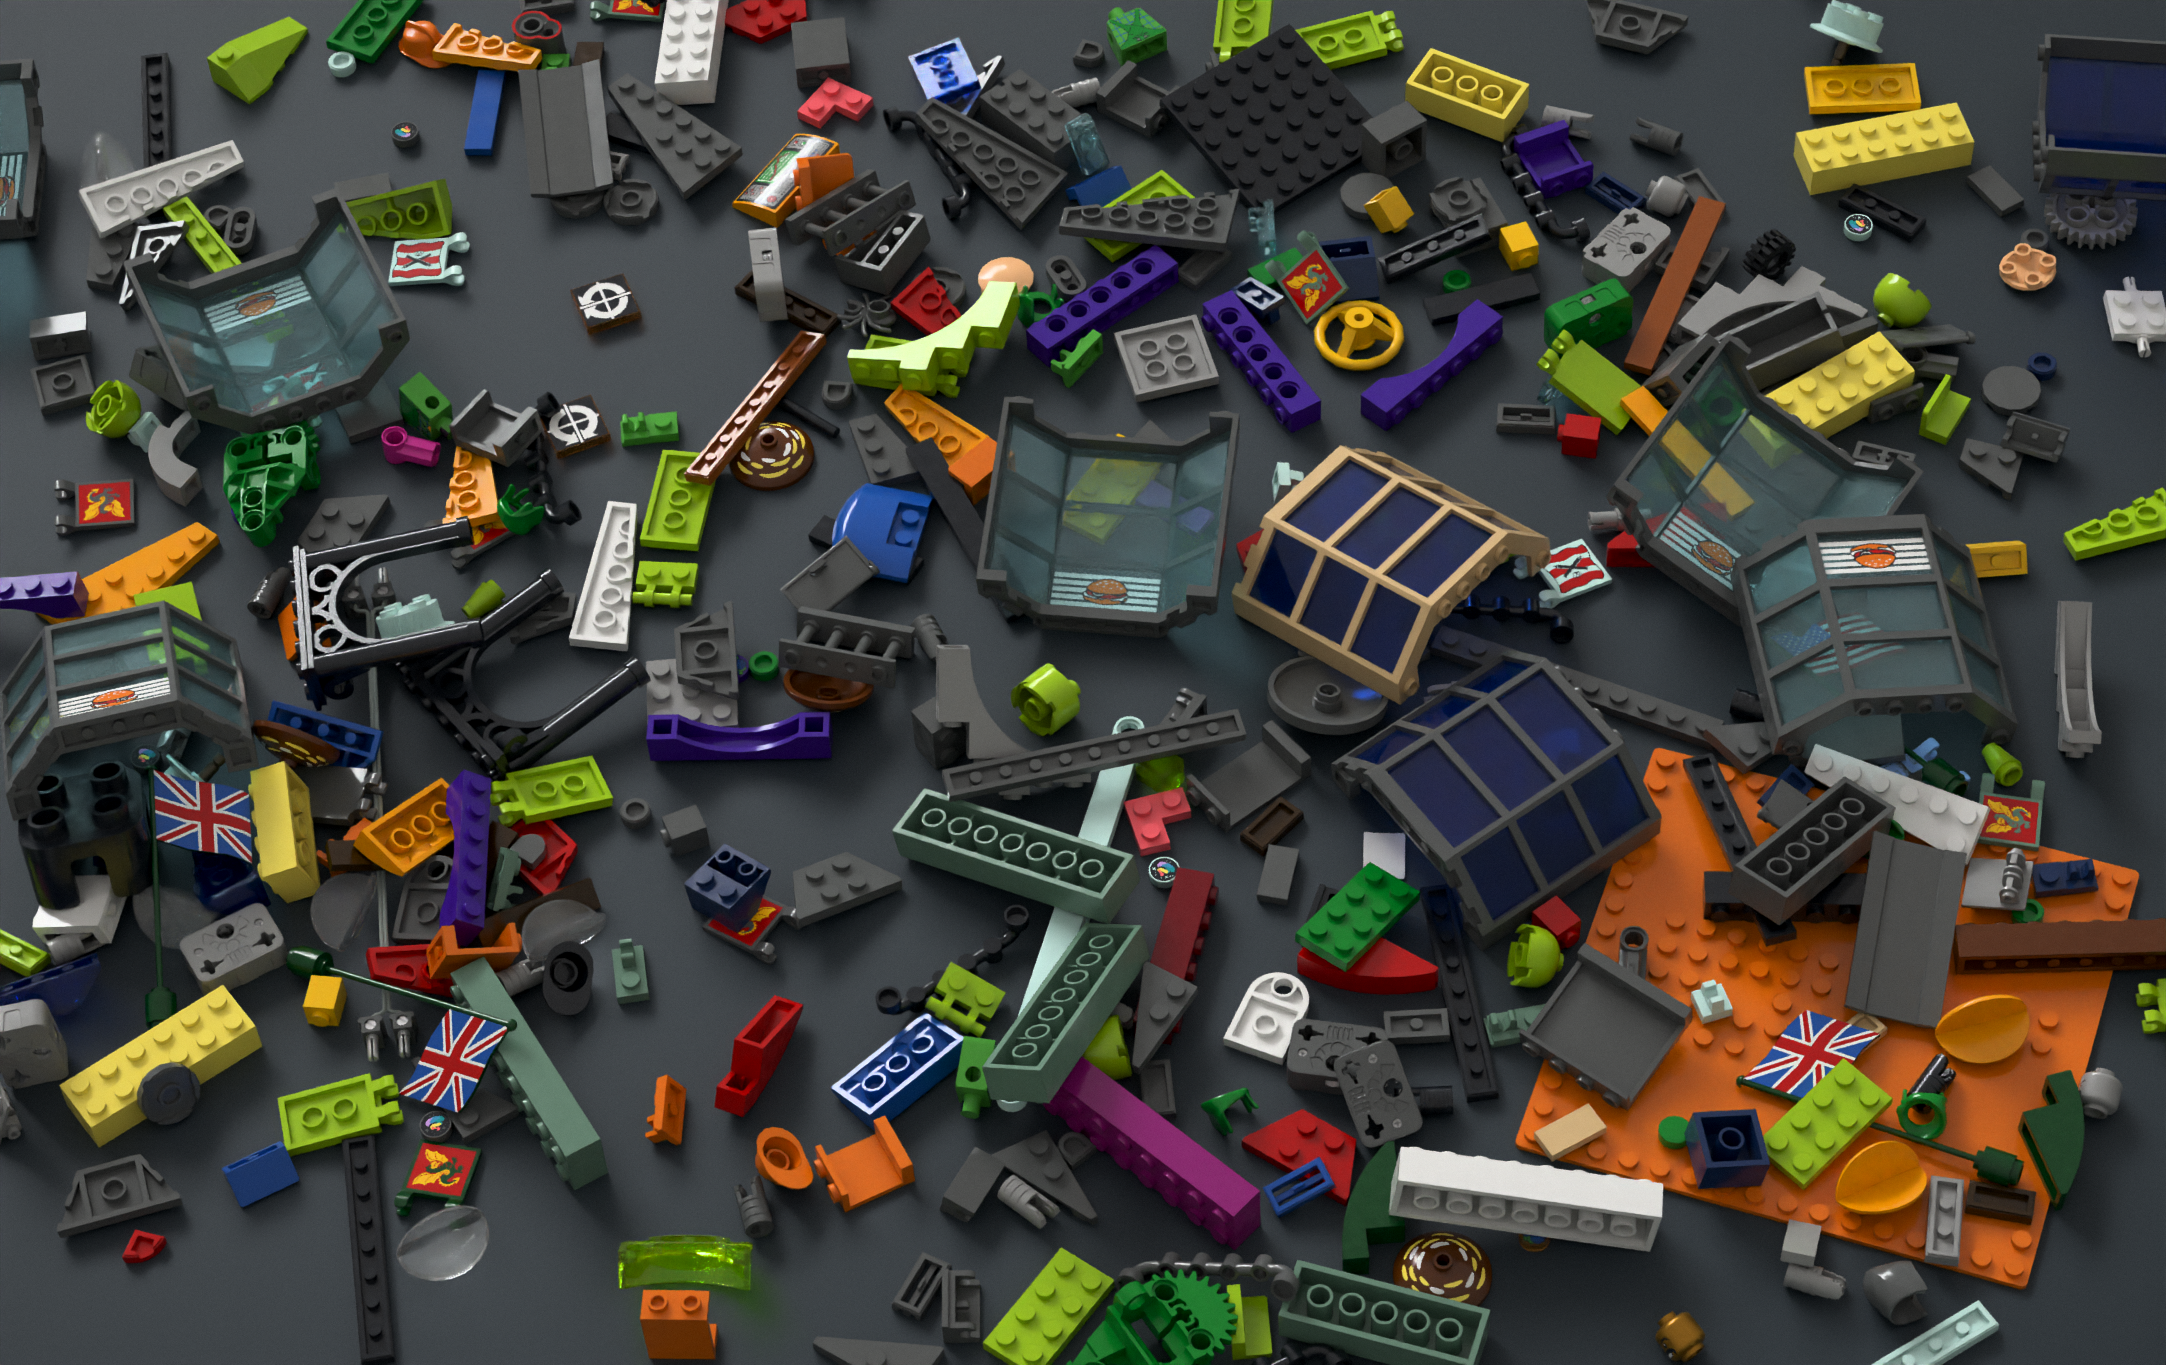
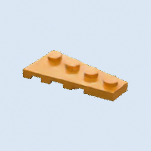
(477, 50)
(927, 419)
(472, 489)

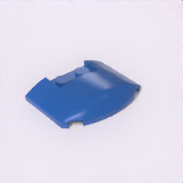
(885, 527)

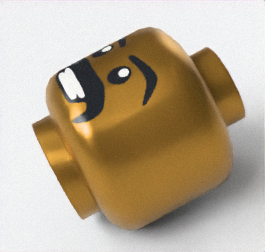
(1680, 1336)

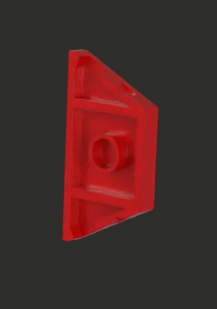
(765, 18)
(558, 859)
(1300, 1140)

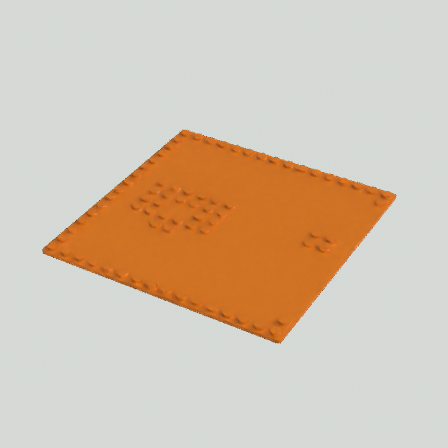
(1772, 986)

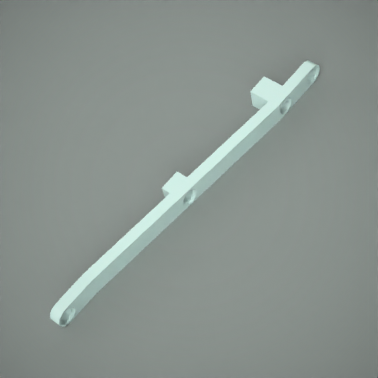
(1099, 828)

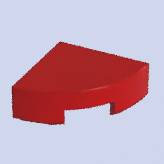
(143, 1247)

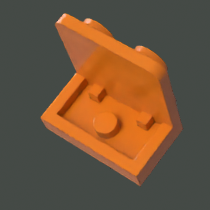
(820, 176)

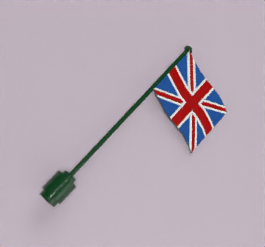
(199, 820)
(1814, 1047)
(456, 1050)

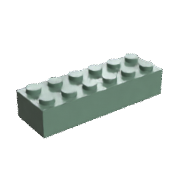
(1382, 1320)

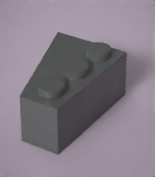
(886, 255)

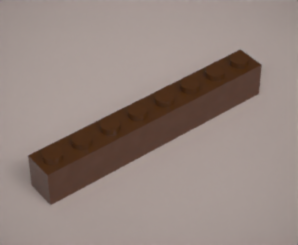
(2060, 946)

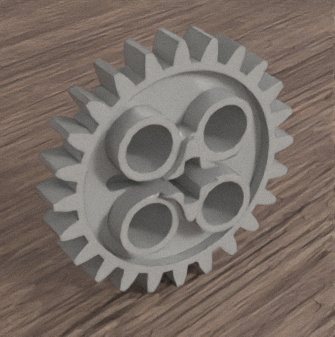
(2090, 218)

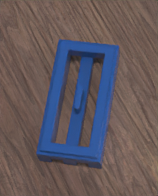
(1305, 1197)

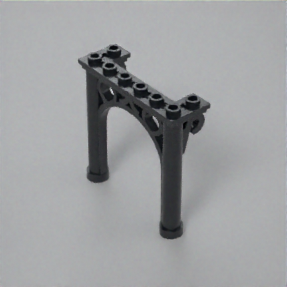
(331, 666)
(513, 749)

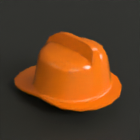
(419, 41)
(782, 1159)

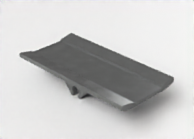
(565, 130)
(1905, 931)

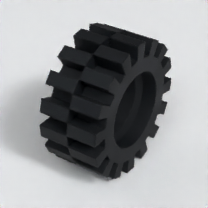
(1769, 255)

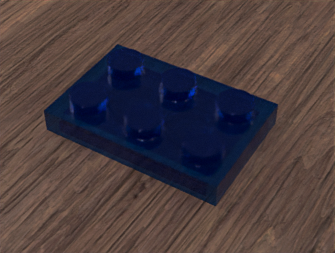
(945, 71)

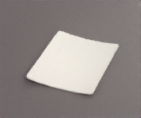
(1386, 852)

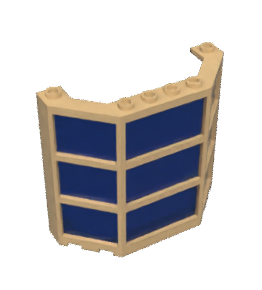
(1371, 563)

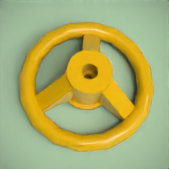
(1359, 334)

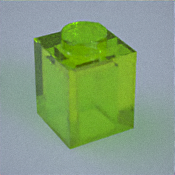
(1161, 773)

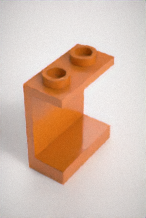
(445, 956)
(865, 1168)
(678, 1324)

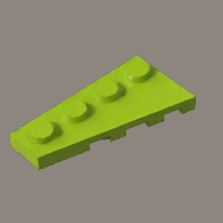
(2121, 529)

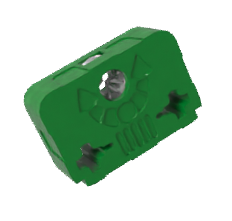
(1591, 315)

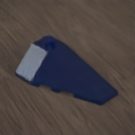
(226, 883)

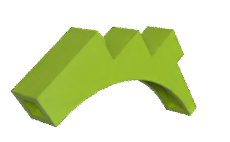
(952, 347)

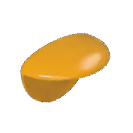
(1984, 1029)
(1881, 1179)

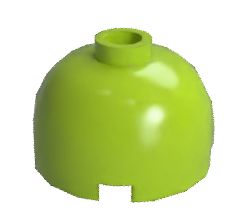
(1898, 303)
(114, 409)
(1533, 957)

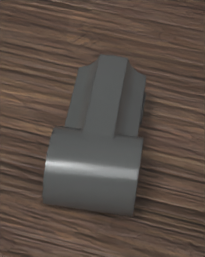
(1930, 364)
(1634, 958)

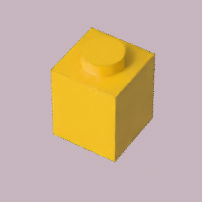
(1389, 210)
(1518, 246)
(325, 1000)

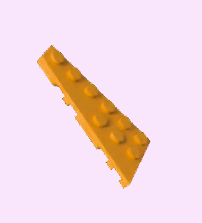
(145, 571)

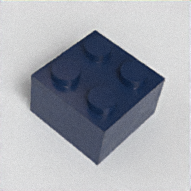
(1727, 1149)

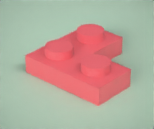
(833, 98)
(1150, 814)

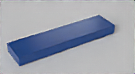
(485, 112)

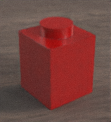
(1580, 435)
(1558, 920)

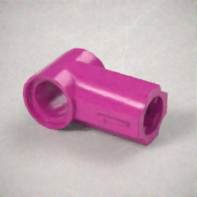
(402, 447)

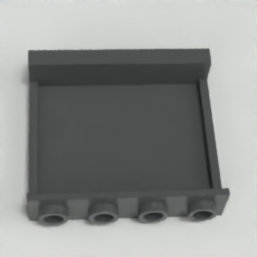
(1606, 1028)

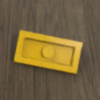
(1999, 558)

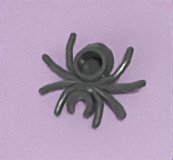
(875, 313)

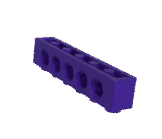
(1103, 304)
(1261, 361)

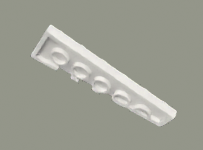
(145, 191)
(606, 598)
(1921, 809)

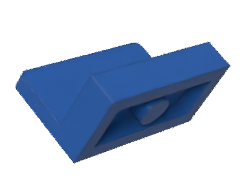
(1100, 188)
(261, 1174)

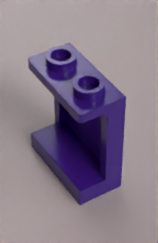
(1552, 160)

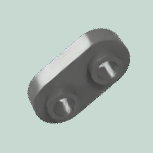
(240, 230)
(1070, 280)

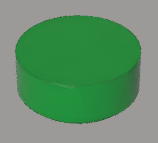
(1455, 281)
(764, 666)
(2033, 912)
(1672, 1132)

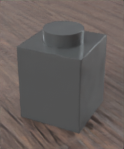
(684, 831)

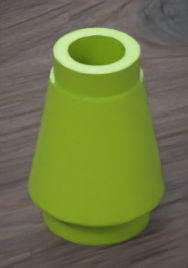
(484, 599)
(2002, 764)

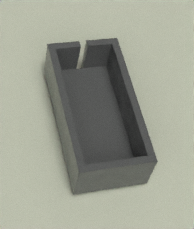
(1030, 117)
(1789, 340)

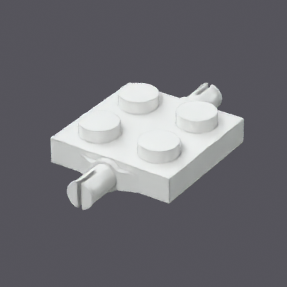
(2136, 316)

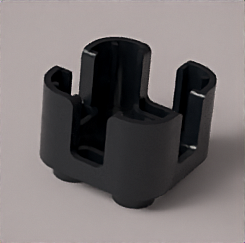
(84, 818)

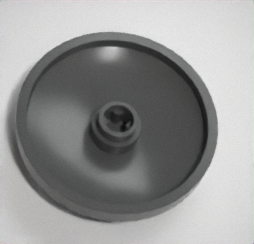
(1322, 698)

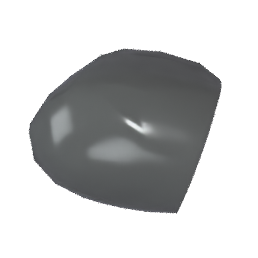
(1894, 1290)

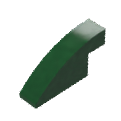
(2056, 1136)
(1368, 1215)

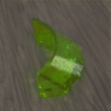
(685, 1260)

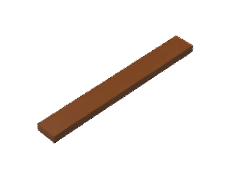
(1674, 286)
(755, 408)

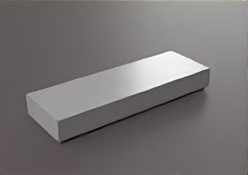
(1944, 1221)

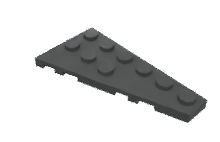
(1004, 170)

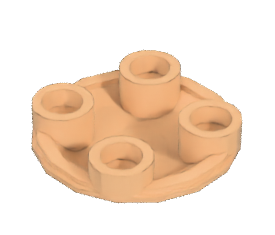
(2027, 268)
(1006, 270)

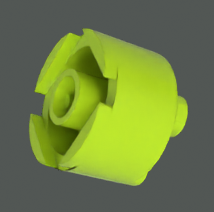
(1046, 700)
(1109, 1050)

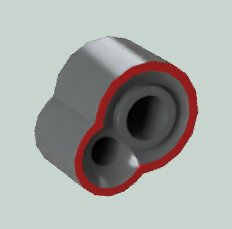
(539, 31)

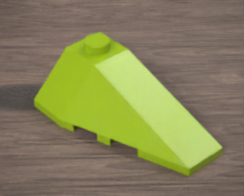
(251, 61)
(406, 213)

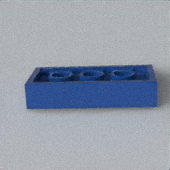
(900, 1070)

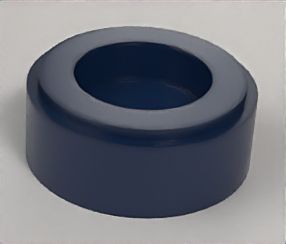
(2042, 366)

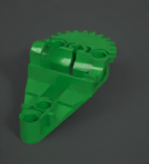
(261, 481)
(1187, 1321)

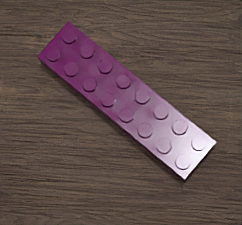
(1158, 1154)

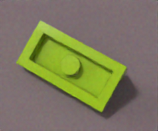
(1943, 412)
(1253, 1325)

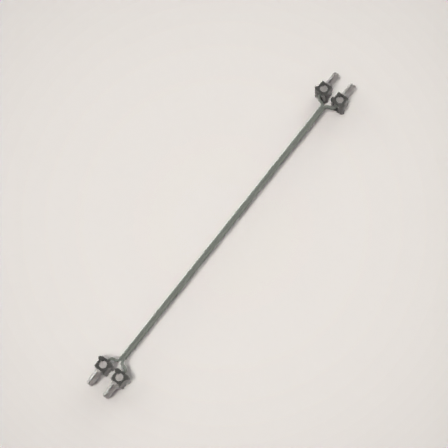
(403, 1023)

